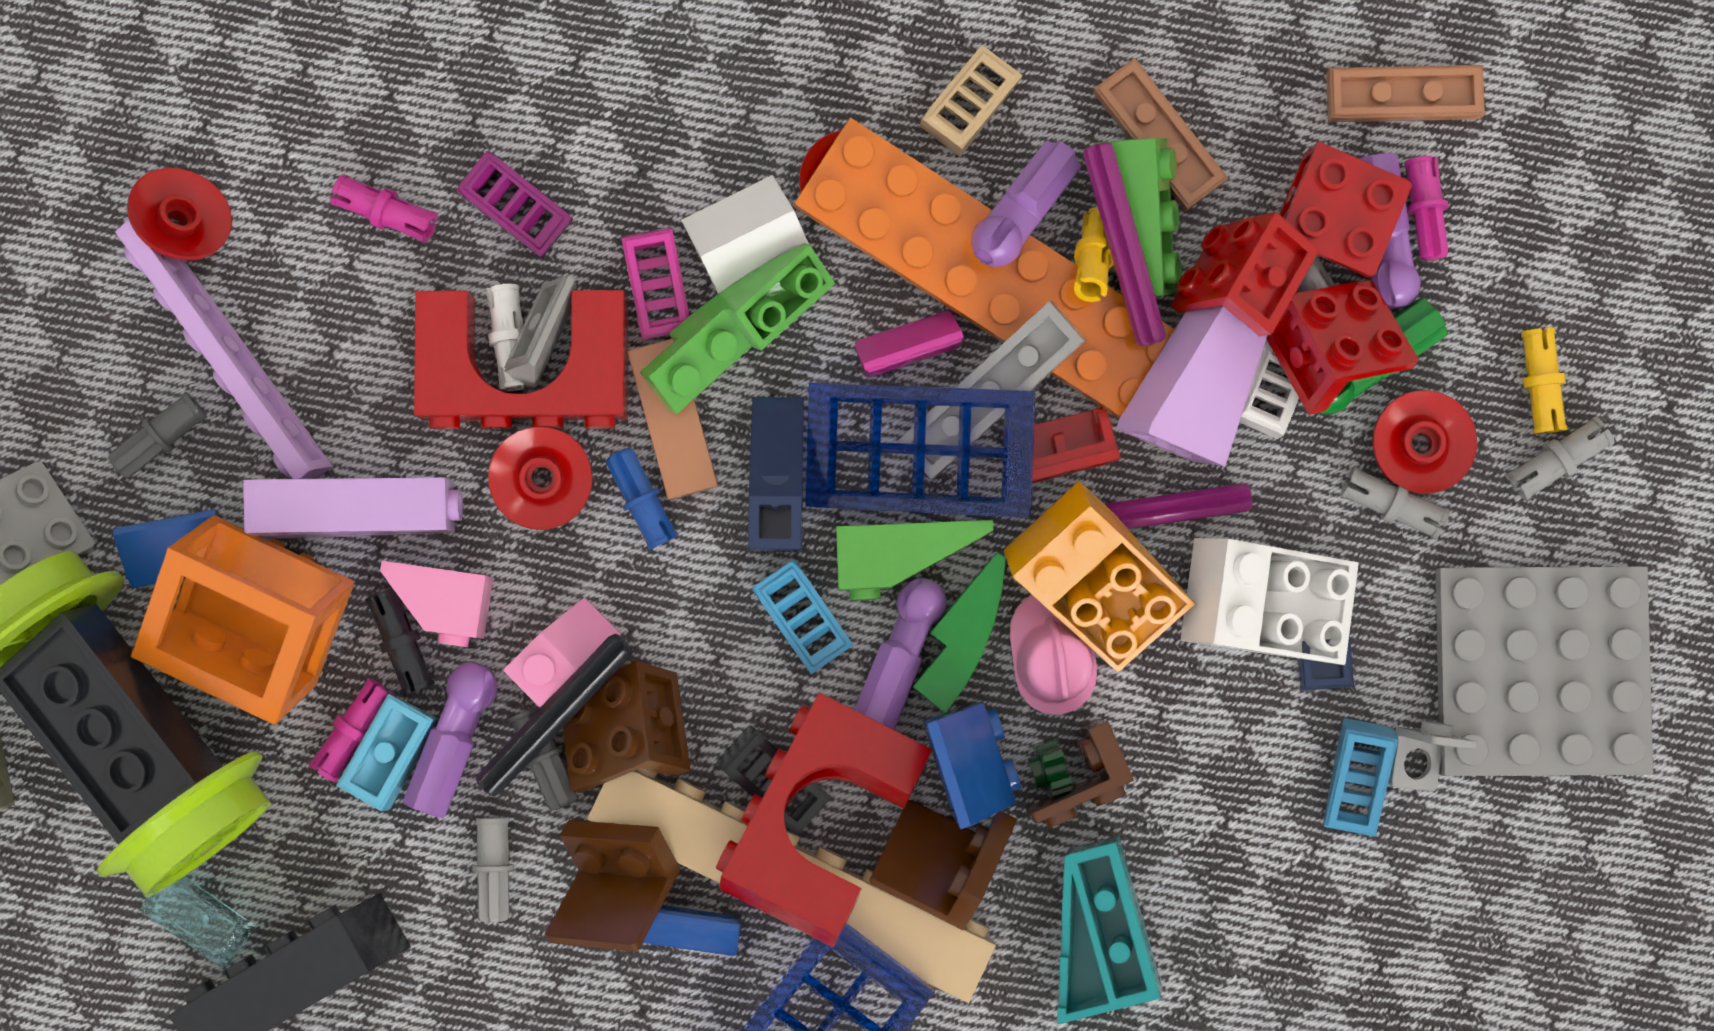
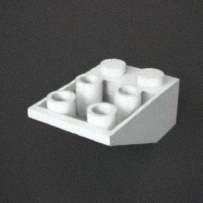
(1269, 600)

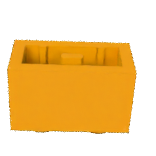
(1096, 577)

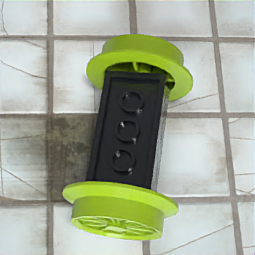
(117, 727)

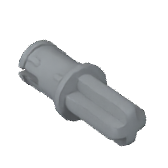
(492, 869)

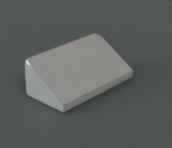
(541, 331)

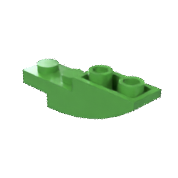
(735, 320)

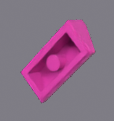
(909, 344)

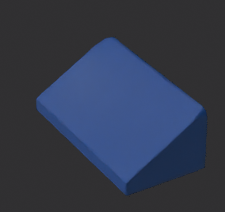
(145, 544)
(695, 930)

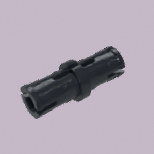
(399, 641)

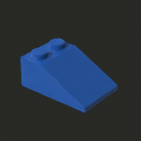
(971, 763)

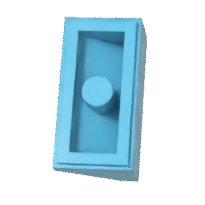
(387, 753)

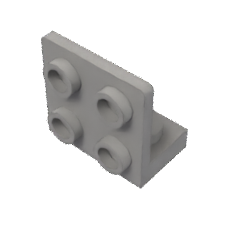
(36, 521)

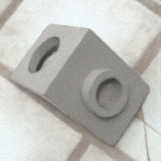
(1430, 740)

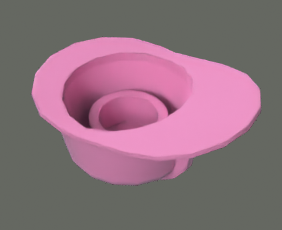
(1049, 660)

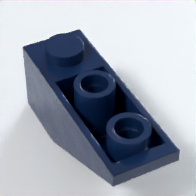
(776, 475)

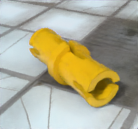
(1092, 259)
(1544, 380)

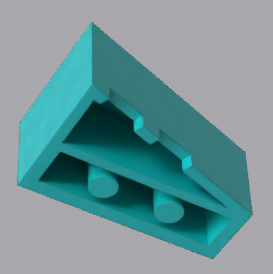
(1104, 937)

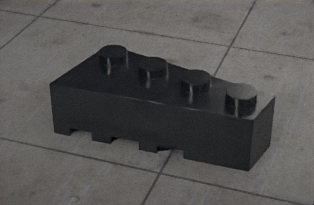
(296, 971)

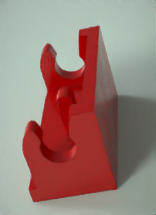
(1073, 445)

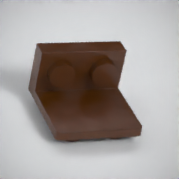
(628, 727)
(1099, 753)
(939, 864)
(618, 885)

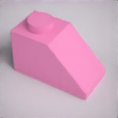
(443, 600)
(559, 651)

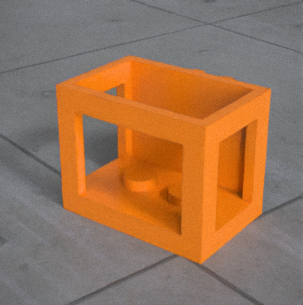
(246, 620)

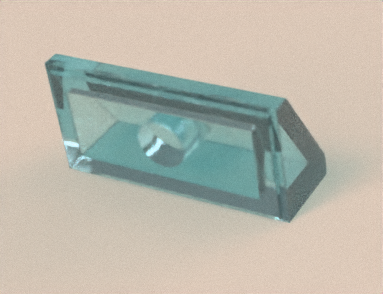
(199, 920)

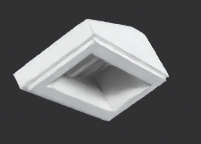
(1261, 420)

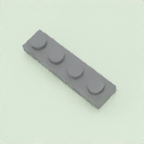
(1015, 365)

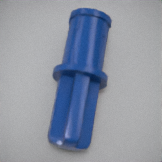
(641, 498)

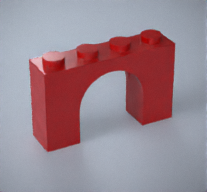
(588, 388)
(828, 745)

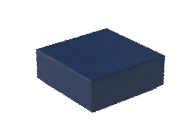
(1323, 675)

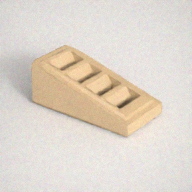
(948, 133)

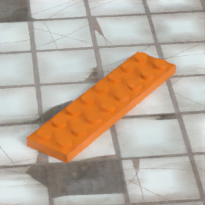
(924, 235)

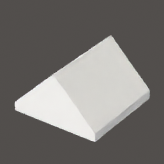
(744, 232)

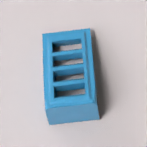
(774, 583)
(1366, 733)

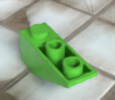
(1146, 175)

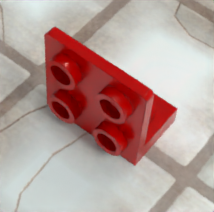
(1345, 207)
(1248, 270)
(1338, 338)

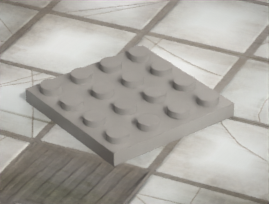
(1545, 670)

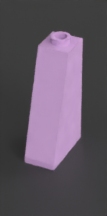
(1197, 387)
(350, 507)

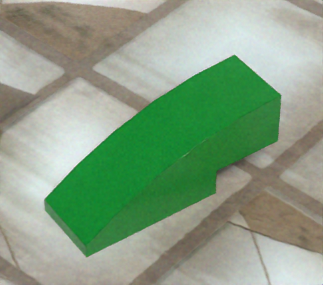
(964, 636)

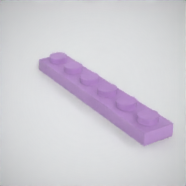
(232, 362)

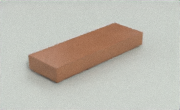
(1405, 93)
(1145, 114)
(675, 438)

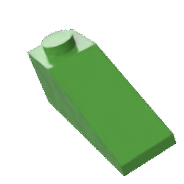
(889, 554)

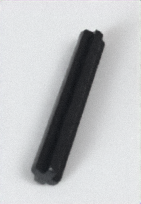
(554, 714)

